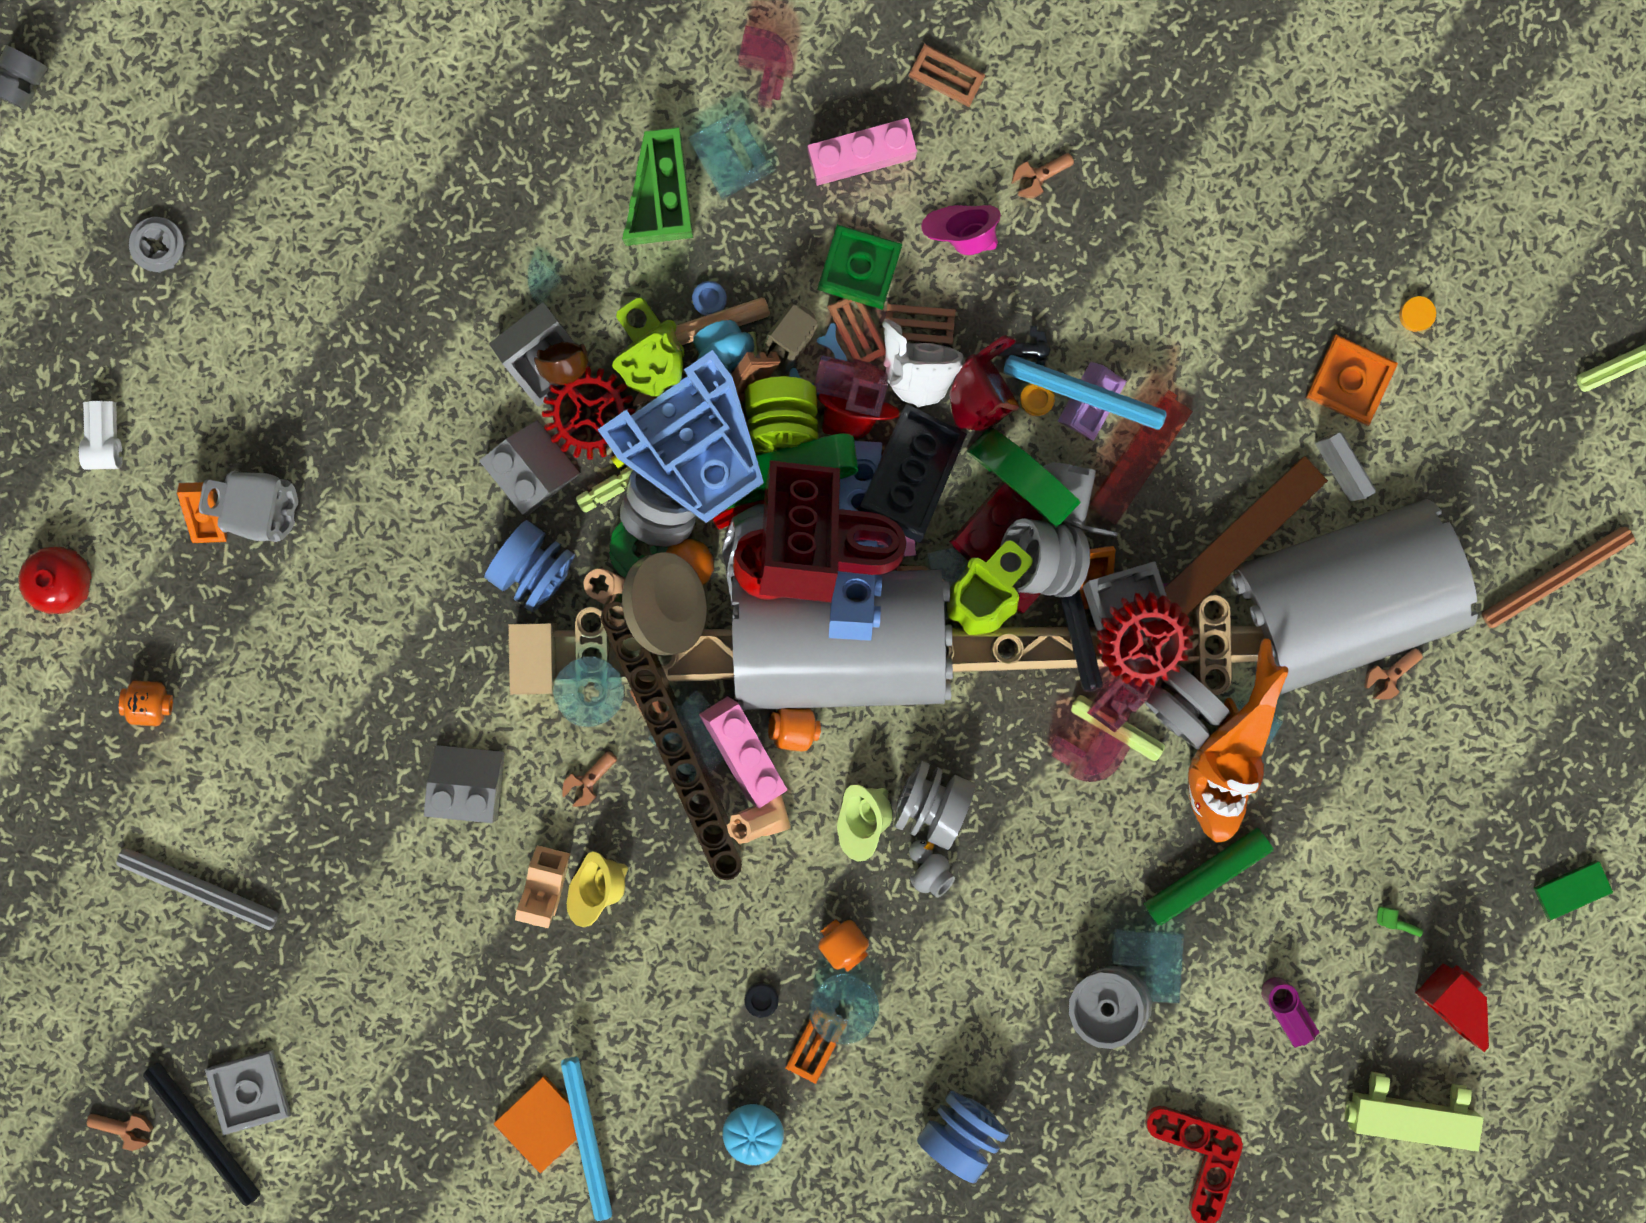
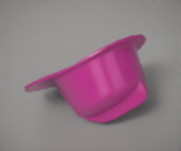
(965, 227)

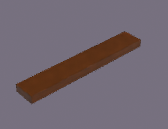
(1245, 535)

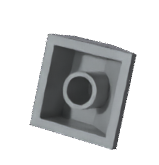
(520, 344)
(529, 467)
(464, 784)

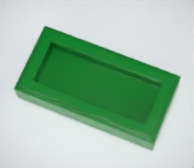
(1573, 890)

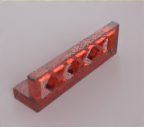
(1138, 461)

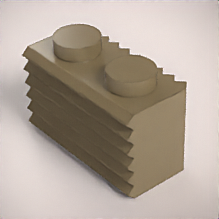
(790, 336)

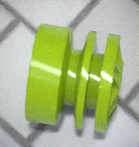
(781, 413)

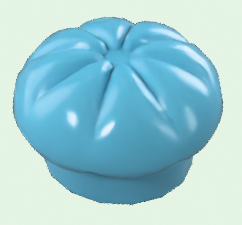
(726, 341)
(753, 1134)

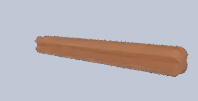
(1558, 577)

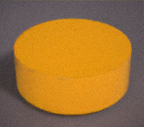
(1417, 314)
(1036, 400)

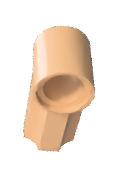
(759, 822)

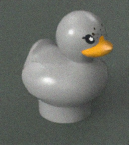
(934, 872)

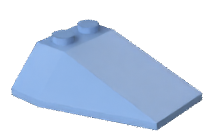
(691, 441)

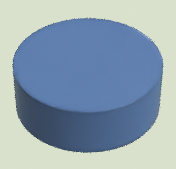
(709, 298)

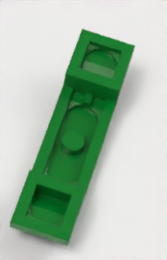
(1024, 475)

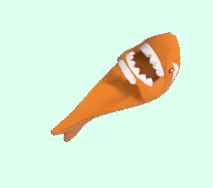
(1230, 760)

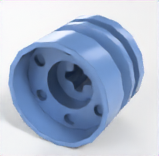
(529, 566)
(959, 1141)

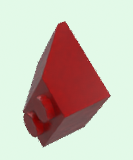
(1459, 1003)

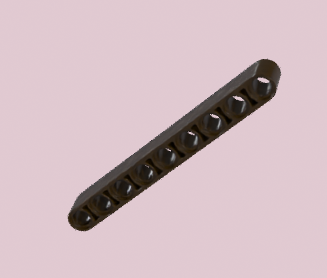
(675, 754)

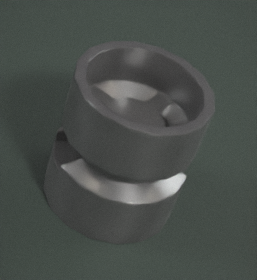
(18, 76)

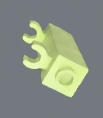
(1413, 1120)

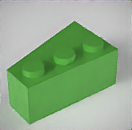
(660, 193)

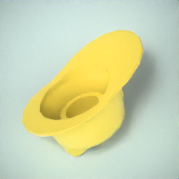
(594, 887)

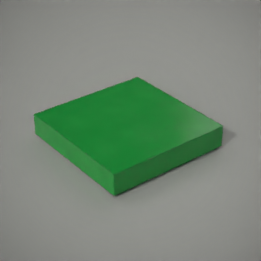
(859, 267)

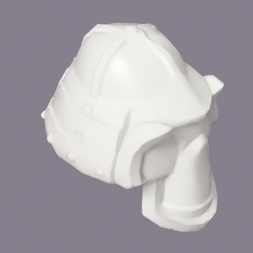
(918, 370)

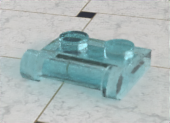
(722, 161)

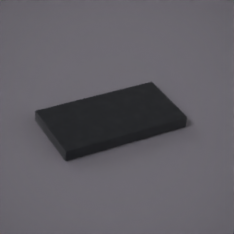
(913, 471)

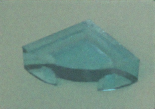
(541, 280)

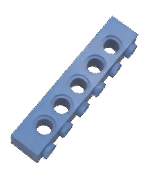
(847, 617)

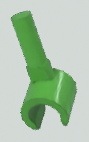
(1389, 918)

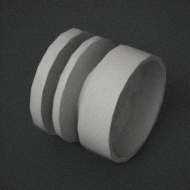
(1057, 553)
(934, 805)

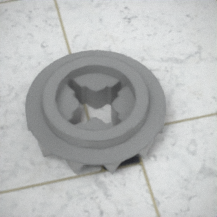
(152, 229)

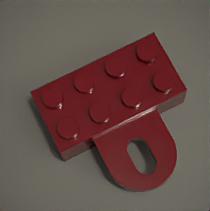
(813, 539)

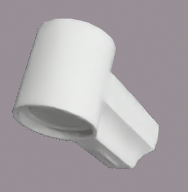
(100, 442)

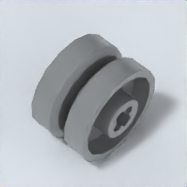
(653, 514)
(1182, 709)
(1090, 1012)

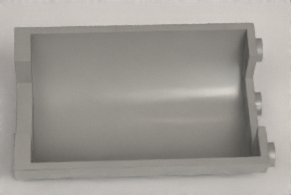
(1360, 593)
(791, 662)

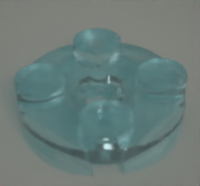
(572, 702)
(853, 992)

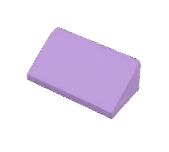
(1087, 418)

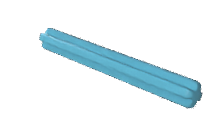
(1085, 392)
(586, 1138)

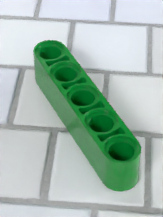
(829, 451)

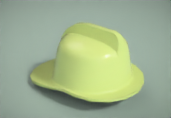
(862, 820)

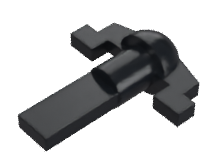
(1040, 349)

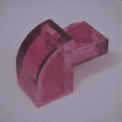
(770, 54)
(857, 382)
(1097, 761)

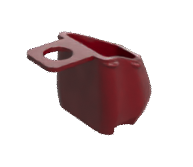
(979, 392)

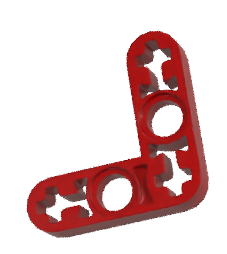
(1213, 1156)

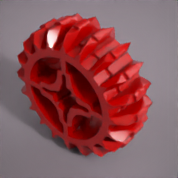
(570, 389)
(1170, 629)

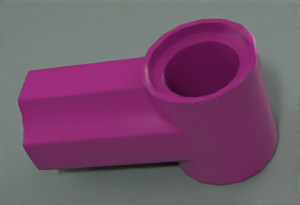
(1290, 1012)

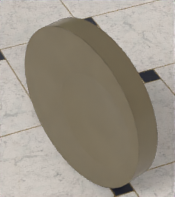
(664, 604)

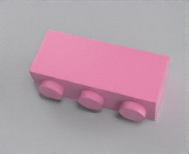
(862, 151)
(743, 752)

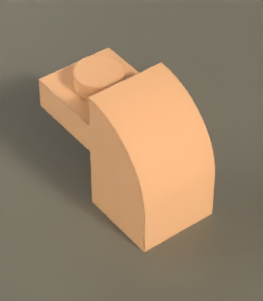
(543, 887)

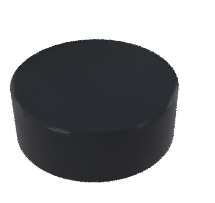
(761, 999)

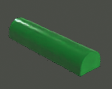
(1208, 877)

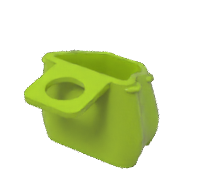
(653, 357)
(985, 592)

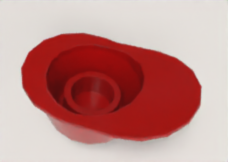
(842, 421)

